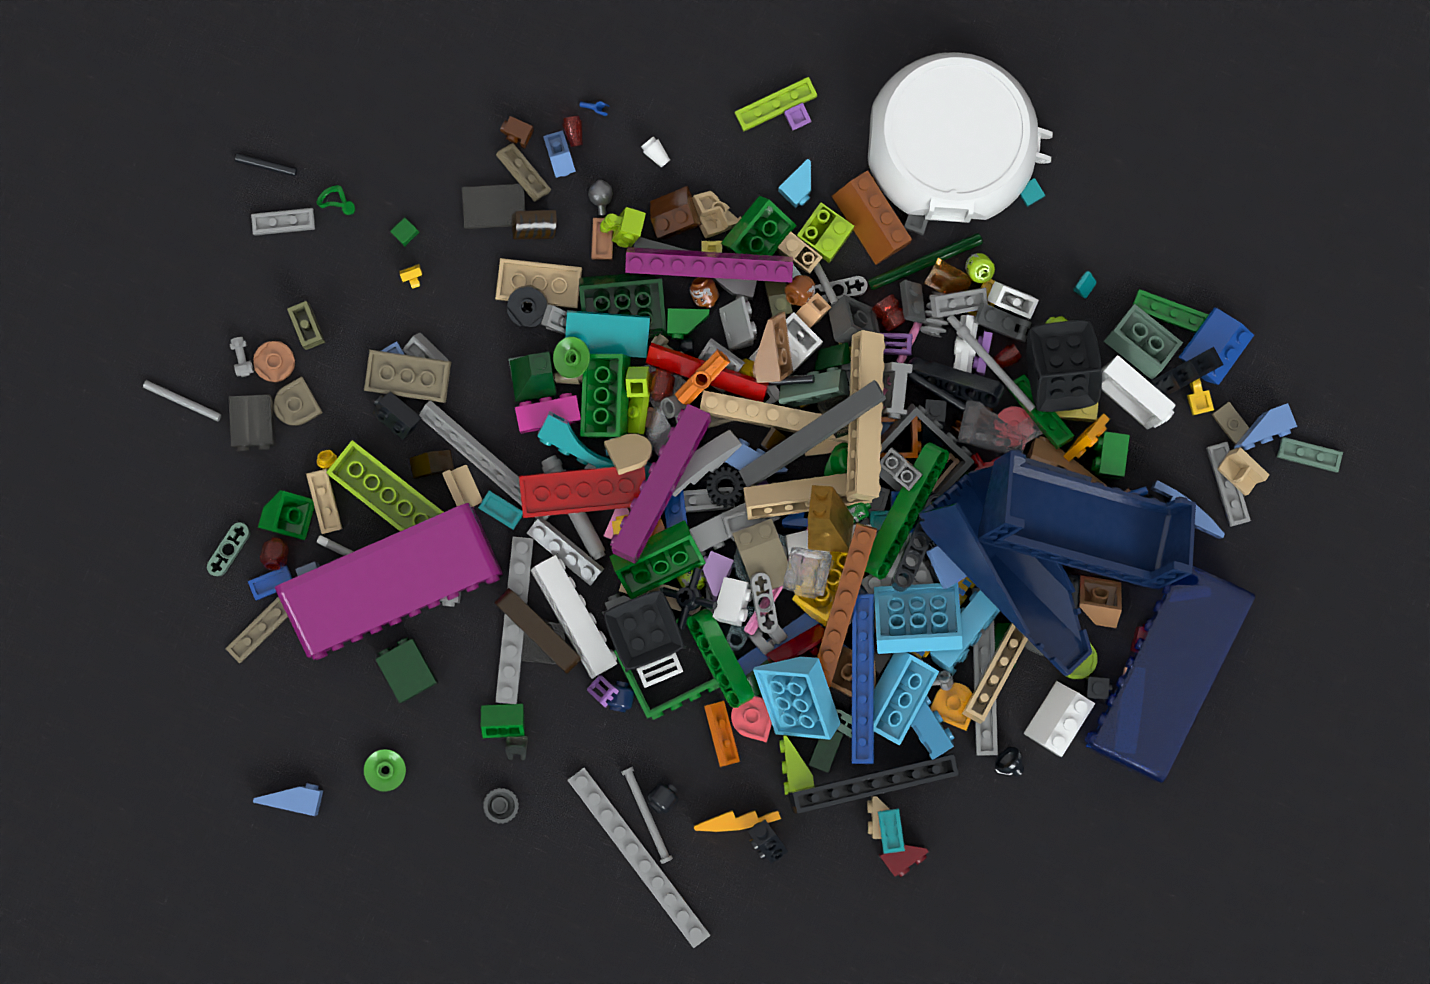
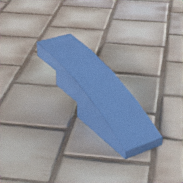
(1202, 520)

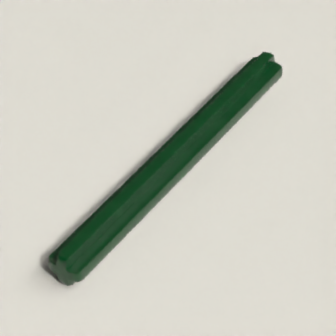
(925, 261)

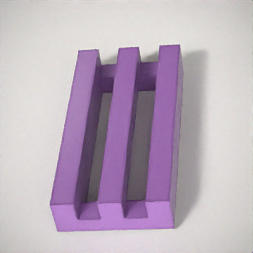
(908, 344)
(607, 694)

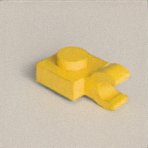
(1200, 400)

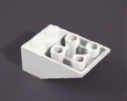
(802, 341)

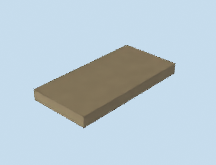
(407, 376)

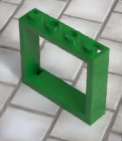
(673, 703)

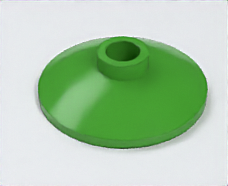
(564, 357)
(374, 774)

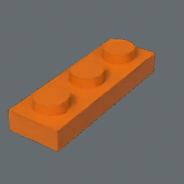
(722, 733)

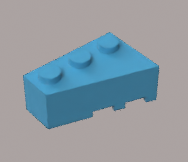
(930, 730)

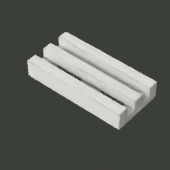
(643, 676)

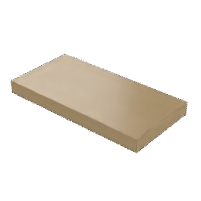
(557, 282)

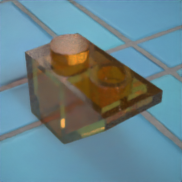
(947, 278)

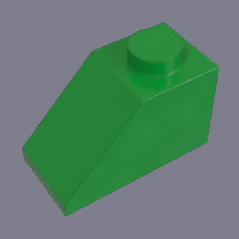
(684, 321)

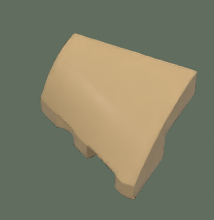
(713, 214)

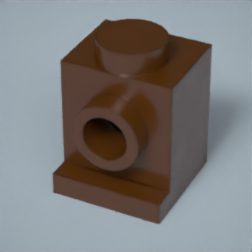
(517, 131)

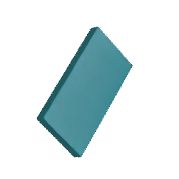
(610, 332)

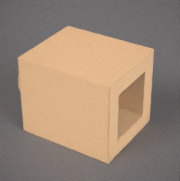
(813, 310)

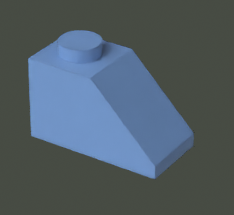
(559, 154)

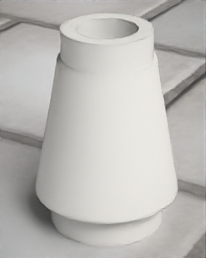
(655, 151)

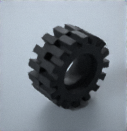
(725, 499)

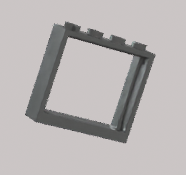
(898, 426)

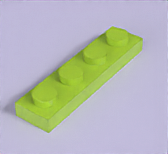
(775, 104)

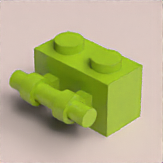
(626, 226)

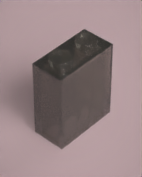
(252, 422)

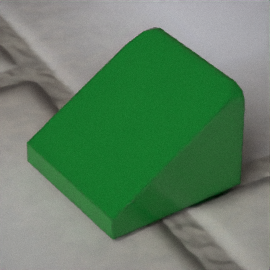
(404, 231)

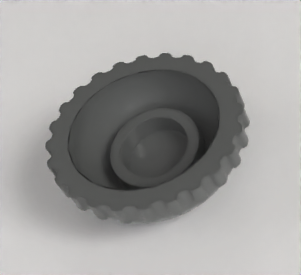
(500, 805)

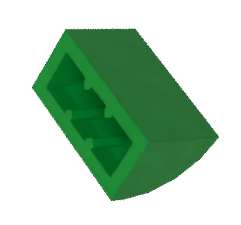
(502, 720)

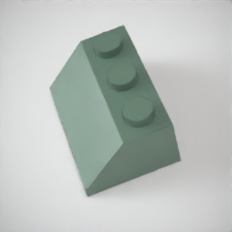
(1143, 342)
(826, 386)

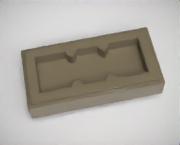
(1231, 422)

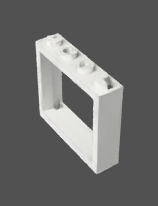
(1135, 394)

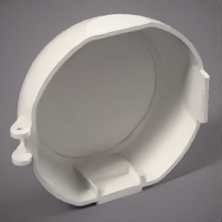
(954, 138)

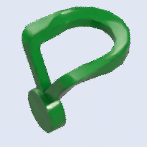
(347, 206)

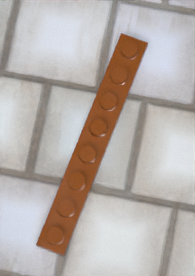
(845, 599)

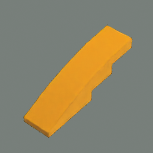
(728, 822)

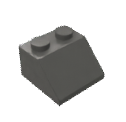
(850, 317)

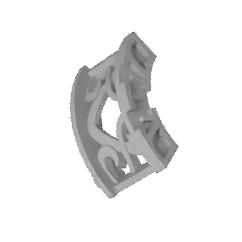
(896, 391)

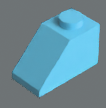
(798, 185)

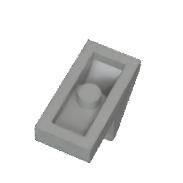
(555, 319)

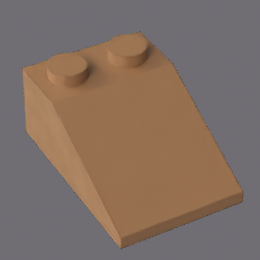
(774, 356)

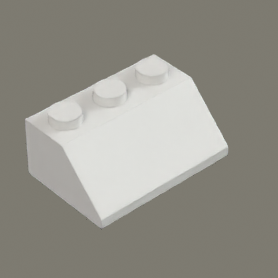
(1059, 718)

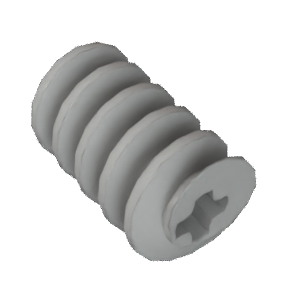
(933, 325)

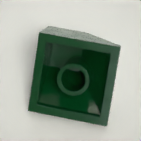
(533, 377)

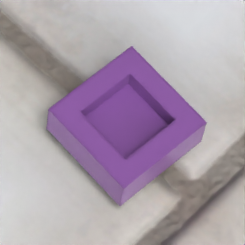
(797, 116)

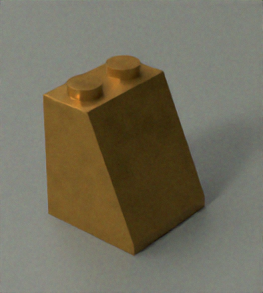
(828, 521)

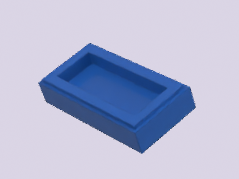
(264, 585)

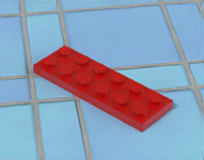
(579, 491)

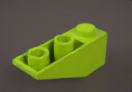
(797, 771)

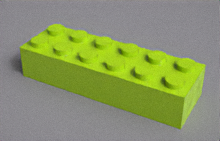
(381, 488)

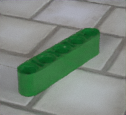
(720, 658)

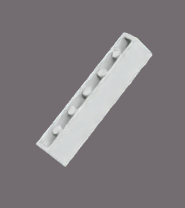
(573, 616)

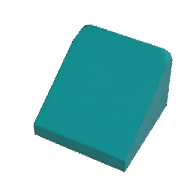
(1085, 285)

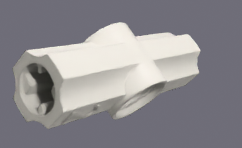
(962, 350)

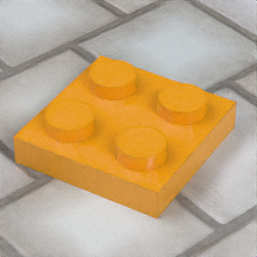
(1087, 438)

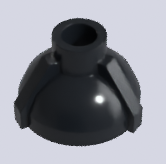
(1009, 762)

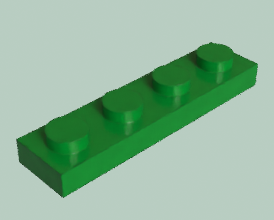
(1170, 311)
(1048, 422)

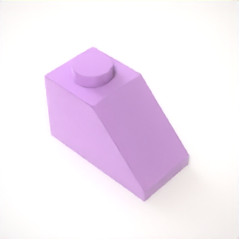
(715, 570)

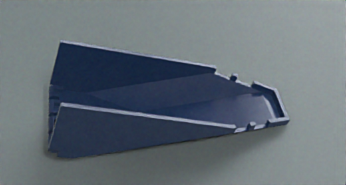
(1023, 587)

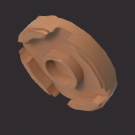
(274, 361)

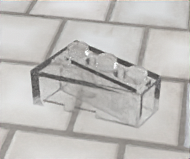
(988, 431)

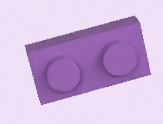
(978, 364)

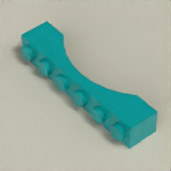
(558, 432)

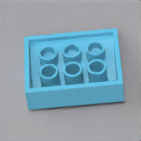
(918, 618)
(798, 698)

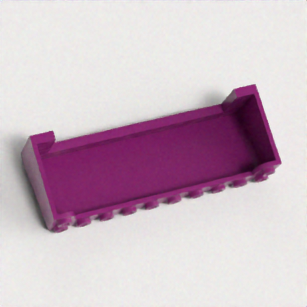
(389, 580)

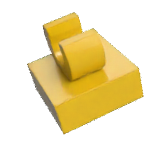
(412, 275)

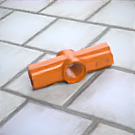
(694, 386)

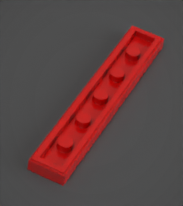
(687, 365)

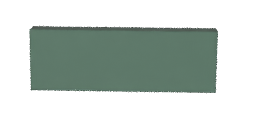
(1309, 454)

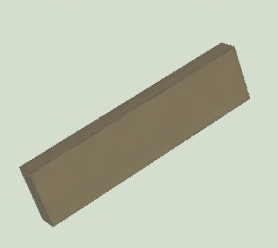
(257, 631)

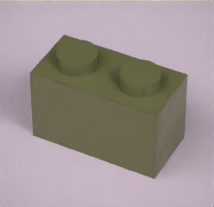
(306, 325)

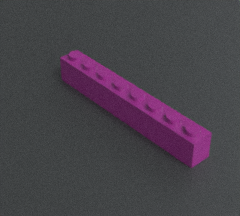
(709, 264)
(660, 484)

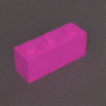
(531, 416)

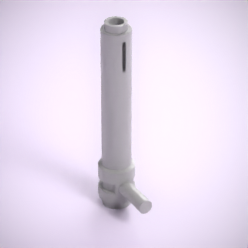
(580, 520)

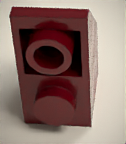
(899, 862)

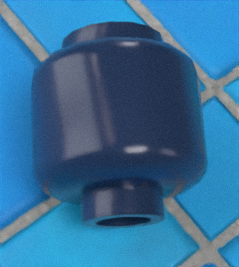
(623, 699)

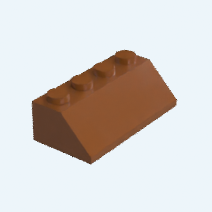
(872, 218)

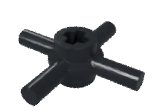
(689, 598)

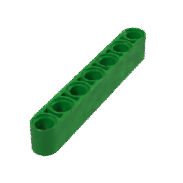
(905, 511)

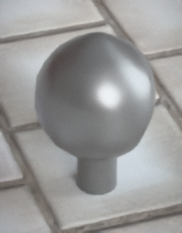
(601, 195)

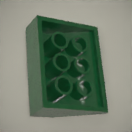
(626, 295)

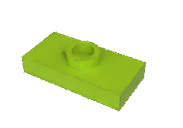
(637, 414)

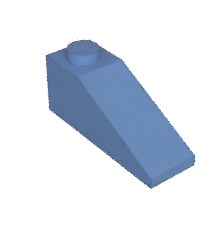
(300, 799)

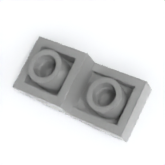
(900, 469)

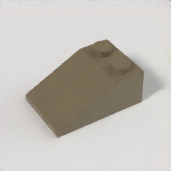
(762, 552)

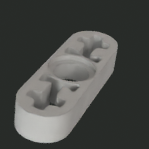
(851, 281)
(761, 619)

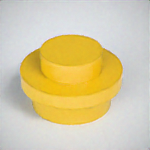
(326, 459)

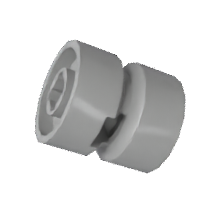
(776, 637)

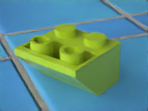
(825, 232)

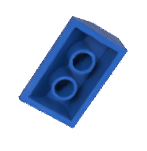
(1225, 335)

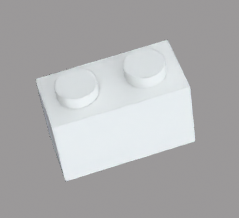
(1012, 300)
(733, 602)

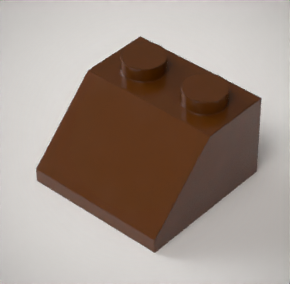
(674, 213)

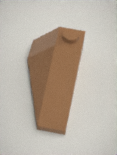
(1045, 452)

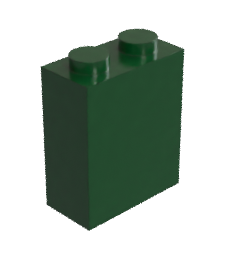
(406, 669)

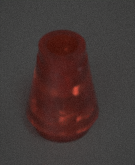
(573, 130)
(1007, 356)

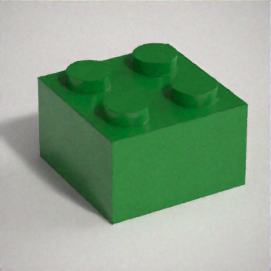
(1110, 455)

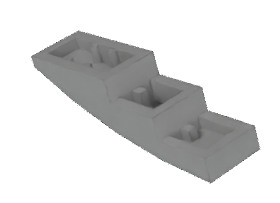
(708, 458)

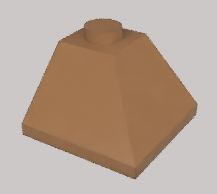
(1100, 600)

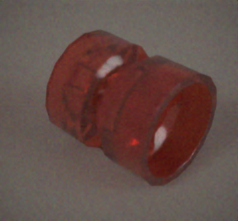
(890, 313)

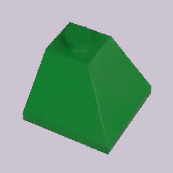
(287, 515)

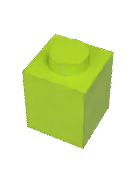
(637, 381)

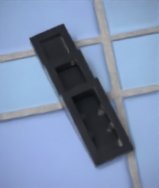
(1188, 372)

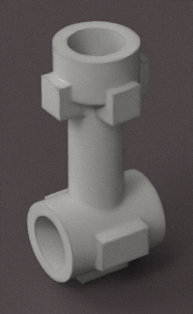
(243, 367)
(945, 680)

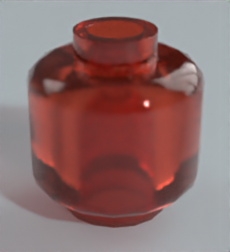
(661, 383)
(274, 554)

